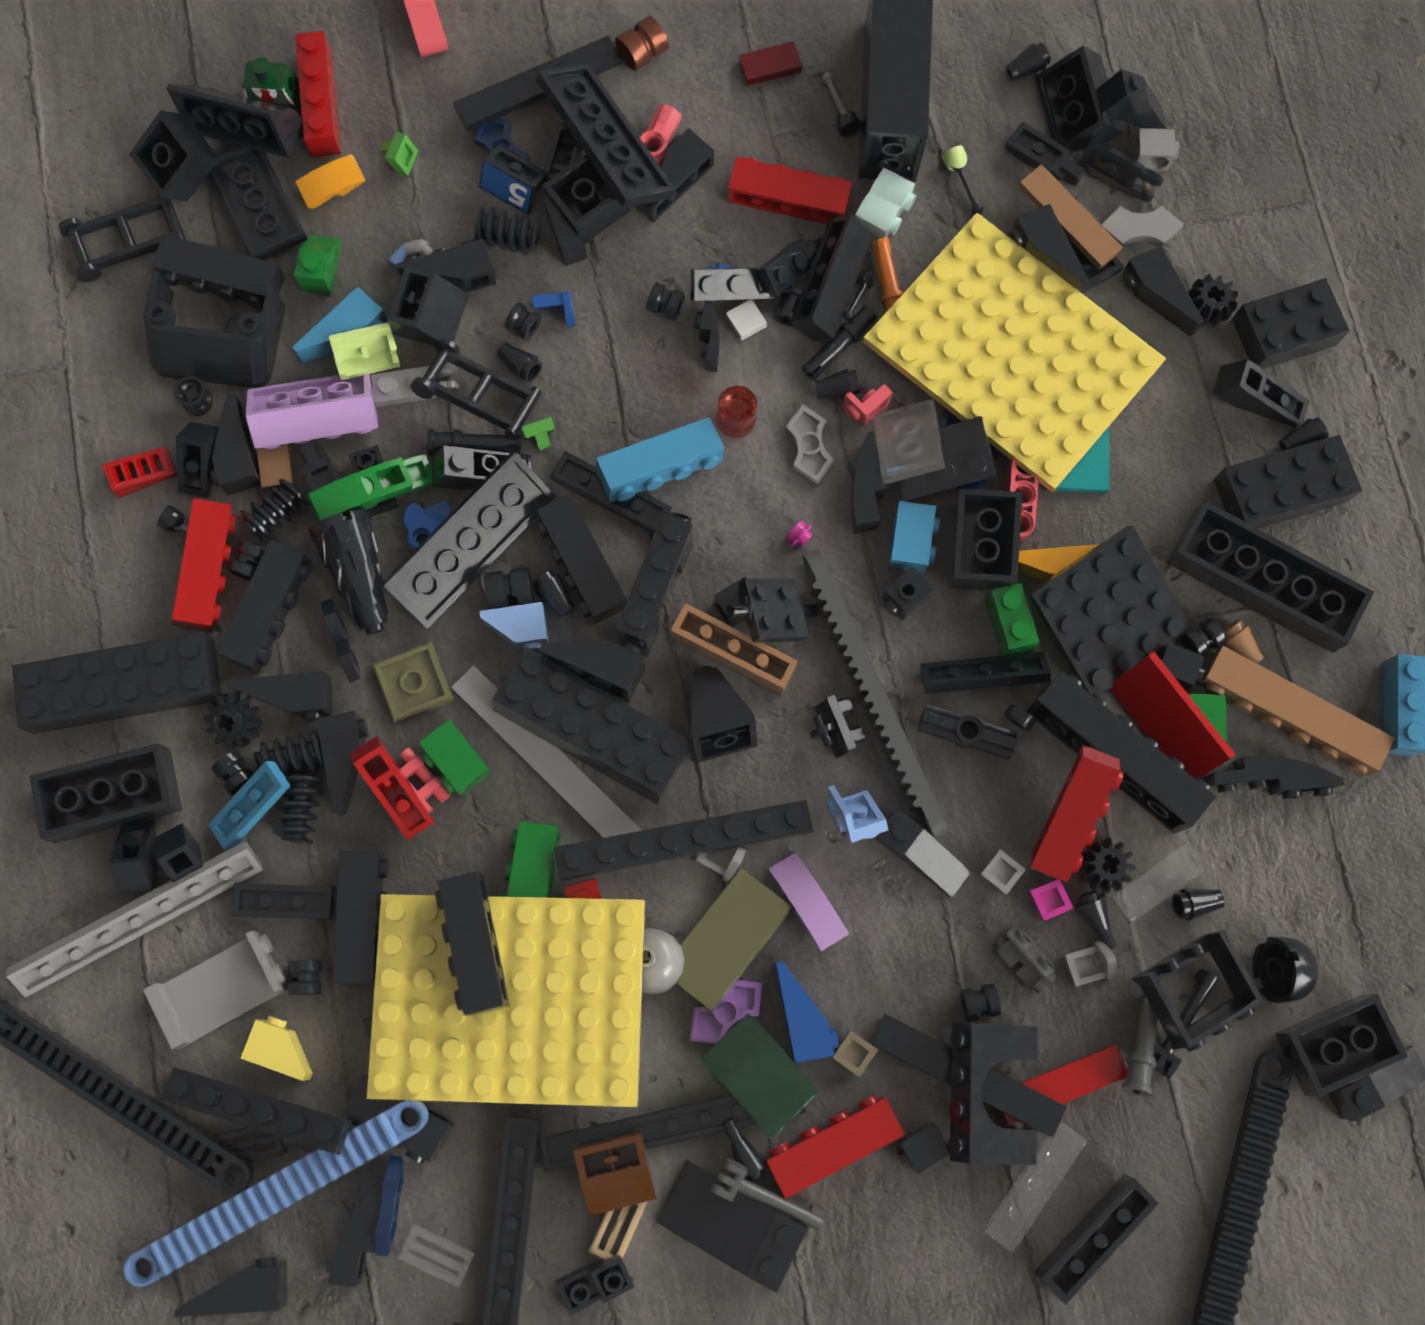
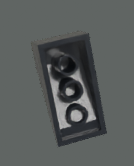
(736, 1232)

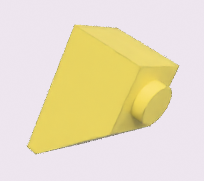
(277, 1049)

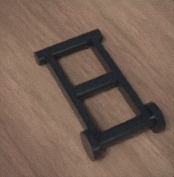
(89, 269)
(449, 352)

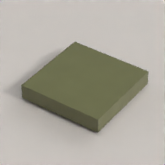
(413, 682)

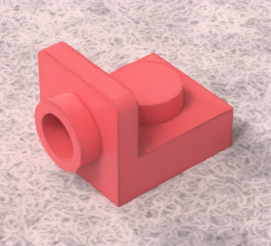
(870, 405)

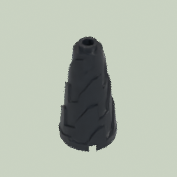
(350, 555)

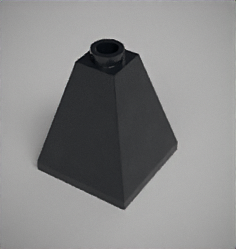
(719, 717)

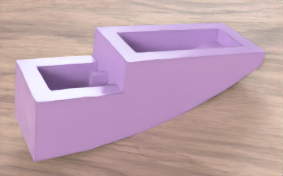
(808, 902)

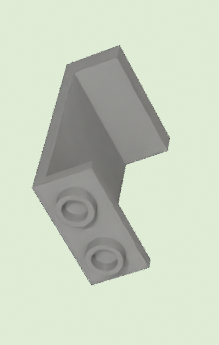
(217, 991)

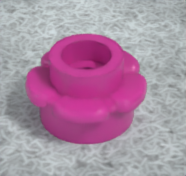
(799, 535)

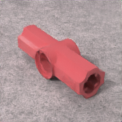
(661, 131)

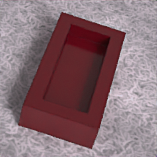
(770, 63)

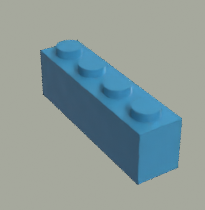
(660, 460)

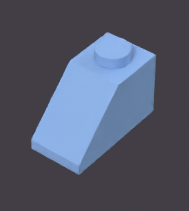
(519, 625)

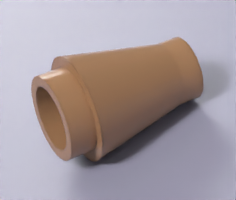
(1240, 640)

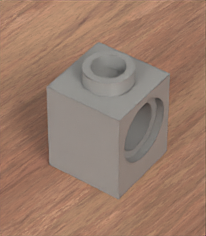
(1155, 148)

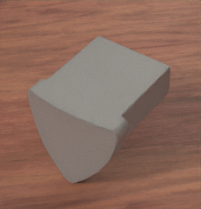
(723, 862)
(1090, 964)

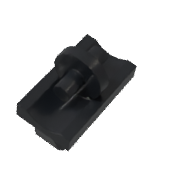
(833, 727)

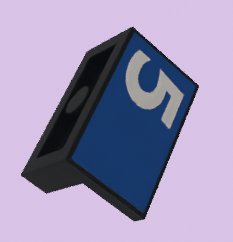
(511, 178)

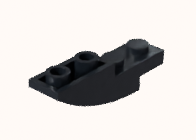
(1278, 774)

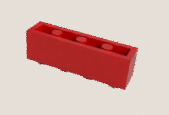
(317, 94)
(787, 190)
(202, 565)
(1075, 813)
(834, 1146)

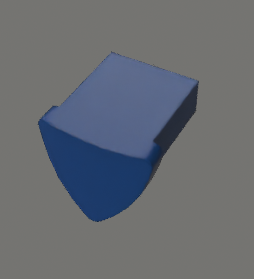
(556, 300)

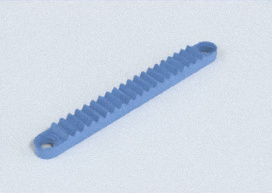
(273, 1194)

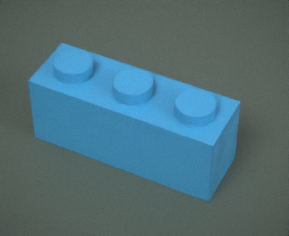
(1404, 703)

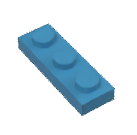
(249, 805)

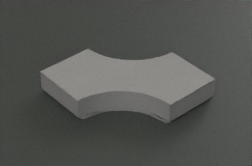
(1152, 227)
(812, 458)

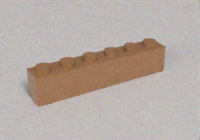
(1297, 712)

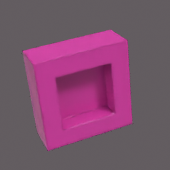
(1050, 900)

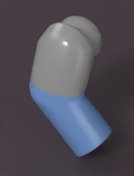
(409, 249)

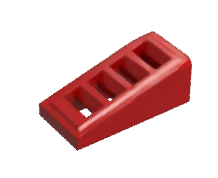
(124, 465)

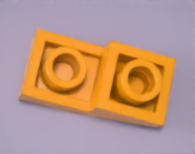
(330, 180)

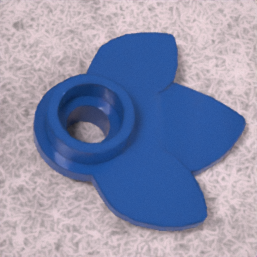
(423, 522)

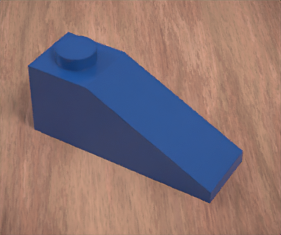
(806, 1026)

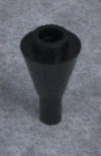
(1095, 911)
(744, 1152)

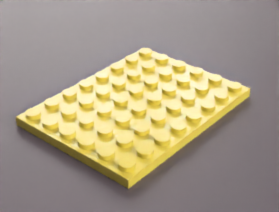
(1017, 345)
(570, 1017)

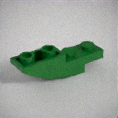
(371, 486)

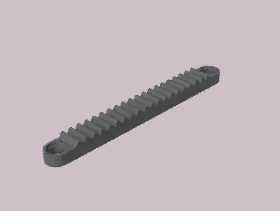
(874, 693)

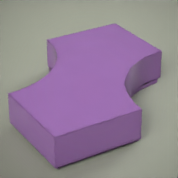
(740, 1000)

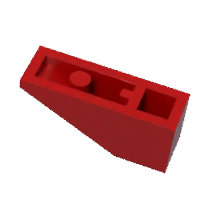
(391, 787)

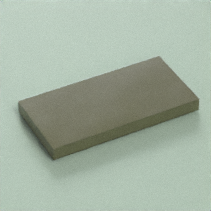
(729, 938)

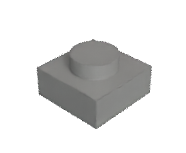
(1002, 872)

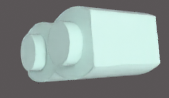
(885, 204)

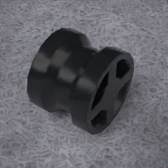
(522, 321)

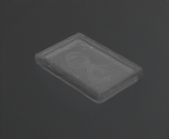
(909, 441)

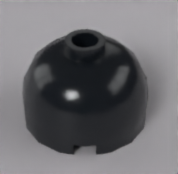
(1285, 969)

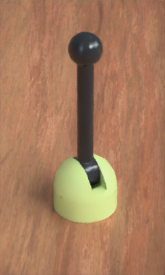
(955, 160)

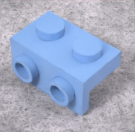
(856, 814)

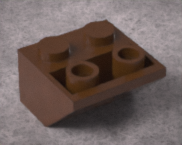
(614, 1172)

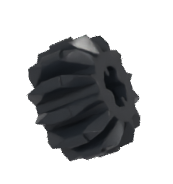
(1213, 299)
(1116, 874)

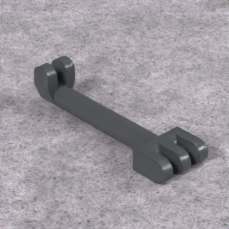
(810, 1217)

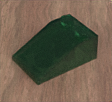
(759, 1076)

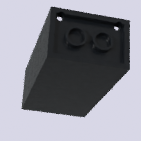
(895, 87)

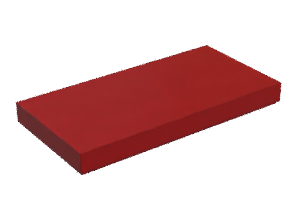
(1171, 717)

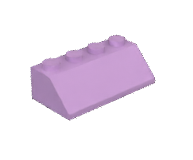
(310, 410)

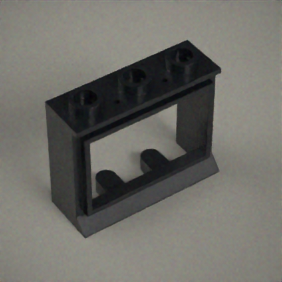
(1217, 1021)

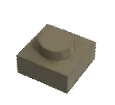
(854, 1053)

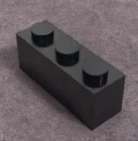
(420, 1146)

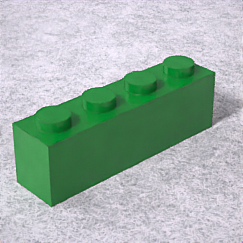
(533, 860)

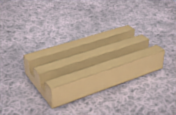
(606, 1253)

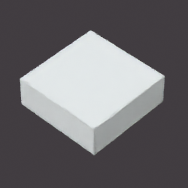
(746, 319)

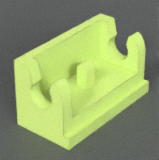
(364, 351)

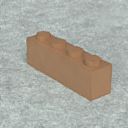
(733, 649)

